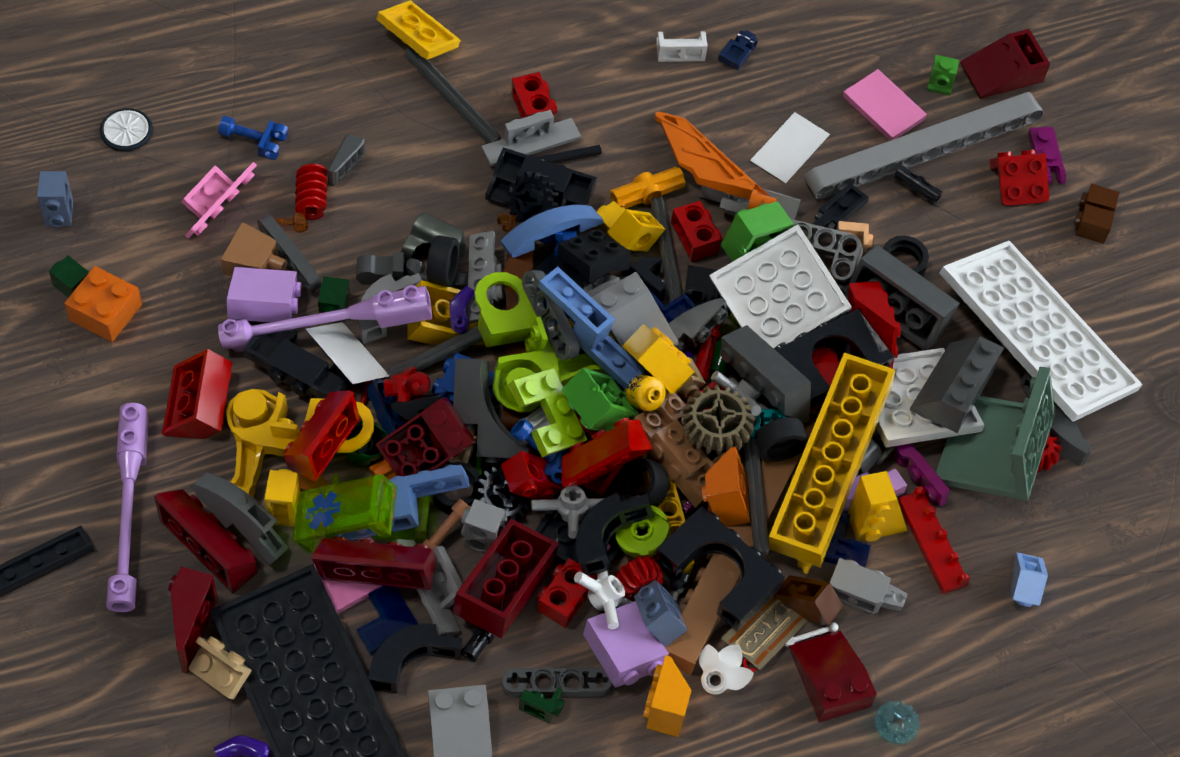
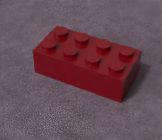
(505, 578)

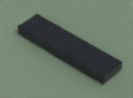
(44, 559)

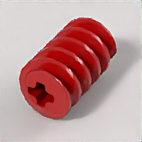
(311, 191)

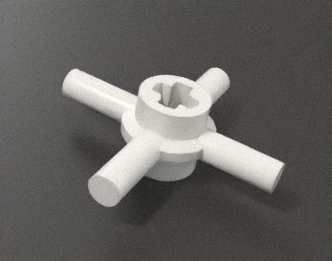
(604, 594)

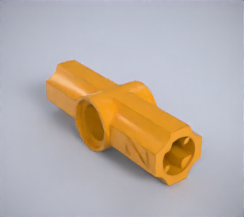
(647, 186)

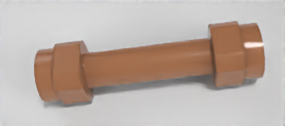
(458, 510)

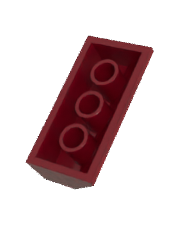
(206, 538)
(375, 563)

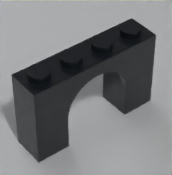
(848, 334)
(706, 534)

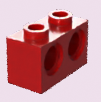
(532, 95)
(693, 232)
(527, 477)
(571, 594)

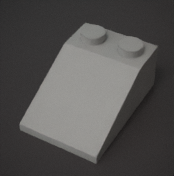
(632, 307)
(460, 722)

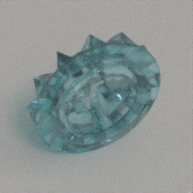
(892, 732)

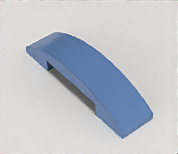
(547, 223)

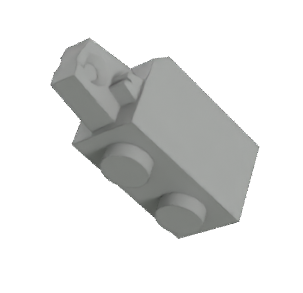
(865, 588)

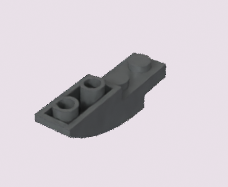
(696, 324)
(1069, 437)
(236, 506)

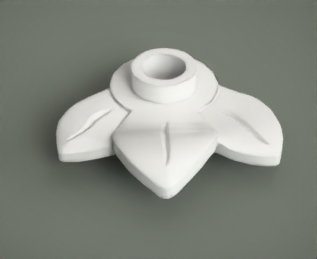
(725, 665)

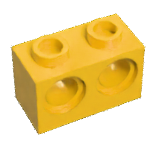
(282, 496)

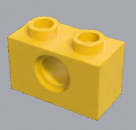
(636, 230)

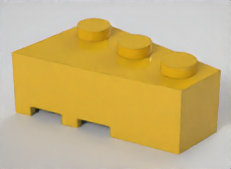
(875, 509)

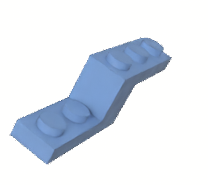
(591, 326)
(412, 487)

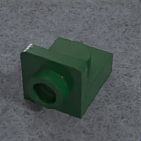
(537, 705)

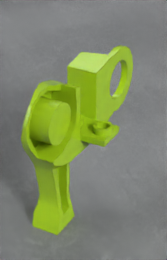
(519, 325)

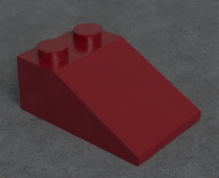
(191, 599)
(833, 676)

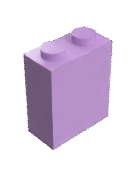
(263, 295)
(627, 650)

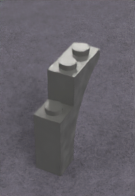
(475, 408)

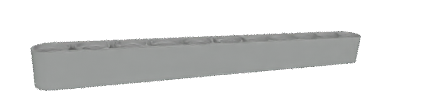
(923, 145)

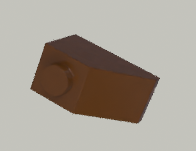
(810, 599)

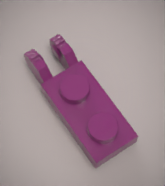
(1044, 141)
(921, 471)

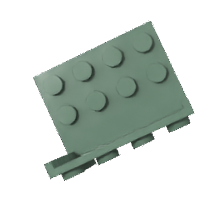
(1008, 449)

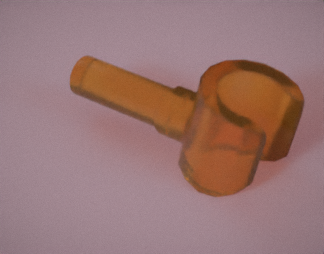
(505, 217)
(297, 220)

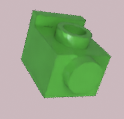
(942, 75)

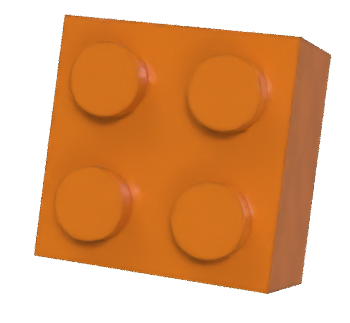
(103, 303)

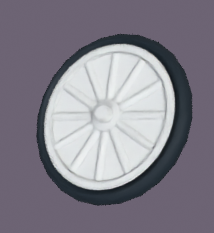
(126, 129)

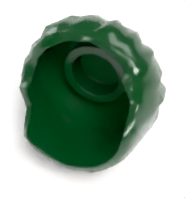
(369, 453)

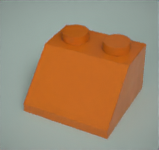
(727, 490)

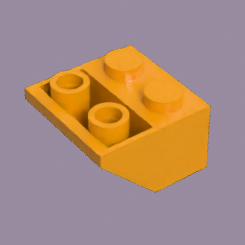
(667, 699)

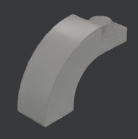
(370, 329)

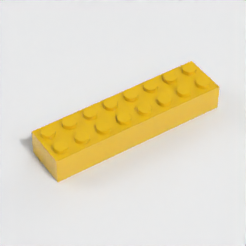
(831, 460)

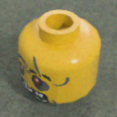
(645, 392)

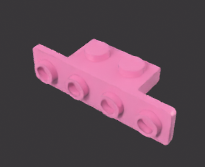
(210, 192)

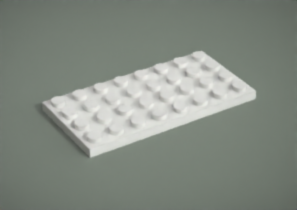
(1040, 329)

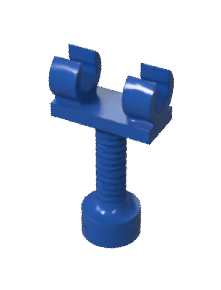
(265, 147)
(522, 431)

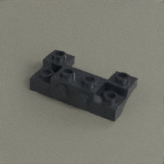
(572, 185)
(295, 366)

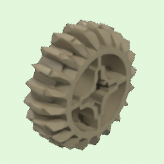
(704, 426)

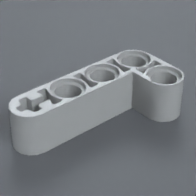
(835, 249)

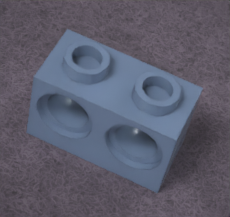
(55, 198)
(660, 613)

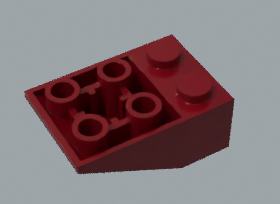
(1007, 64)
(426, 440)

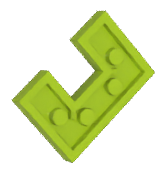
(564, 425)

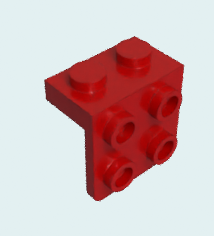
(1022, 177)

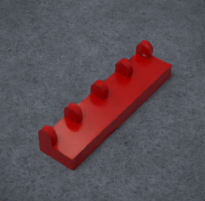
(933, 541)

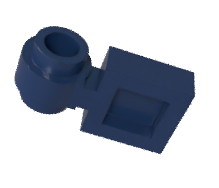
(738, 50)

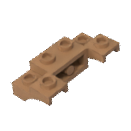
(672, 448)

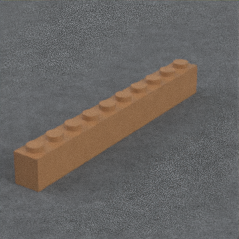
(723, 574)

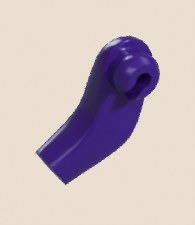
(458, 310)
(242, 746)

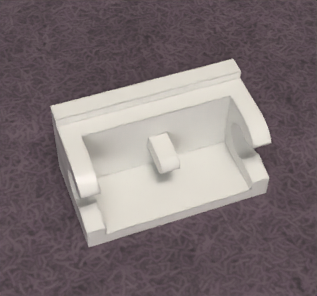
(681, 49)

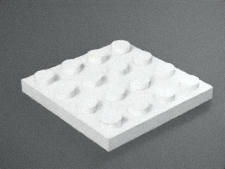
(781, 289)
(899, 424)

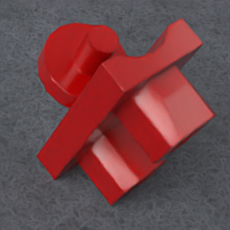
(407, 384)

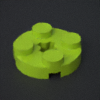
(647, 544)

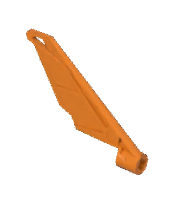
(708, 163)

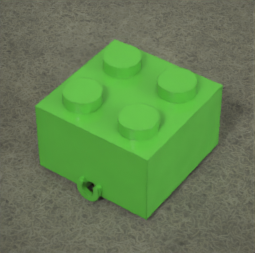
(754, 228)
(597, 400)

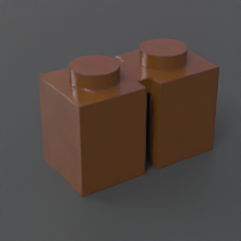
(1097, 213)

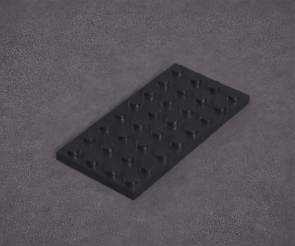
(304, 672)

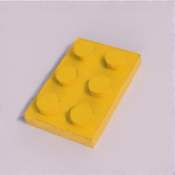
(418, 29)

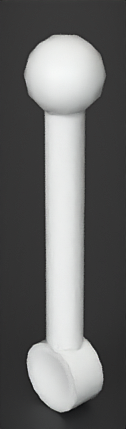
(832, 627)

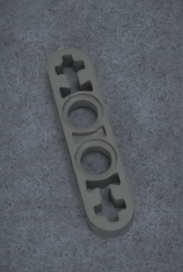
(288, 250)
(564, 340)
(556, 677)

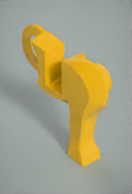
(262, 428)

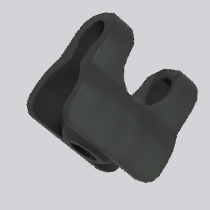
(423, 233)

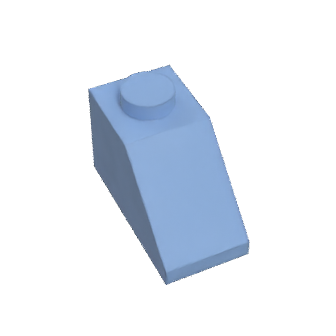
(1028, 580)

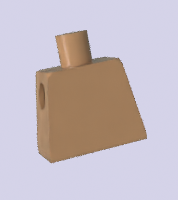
(251, 250)

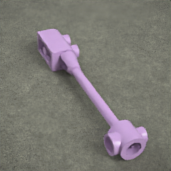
(387, 308)
(130, 455)

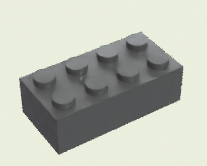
(917, 303)

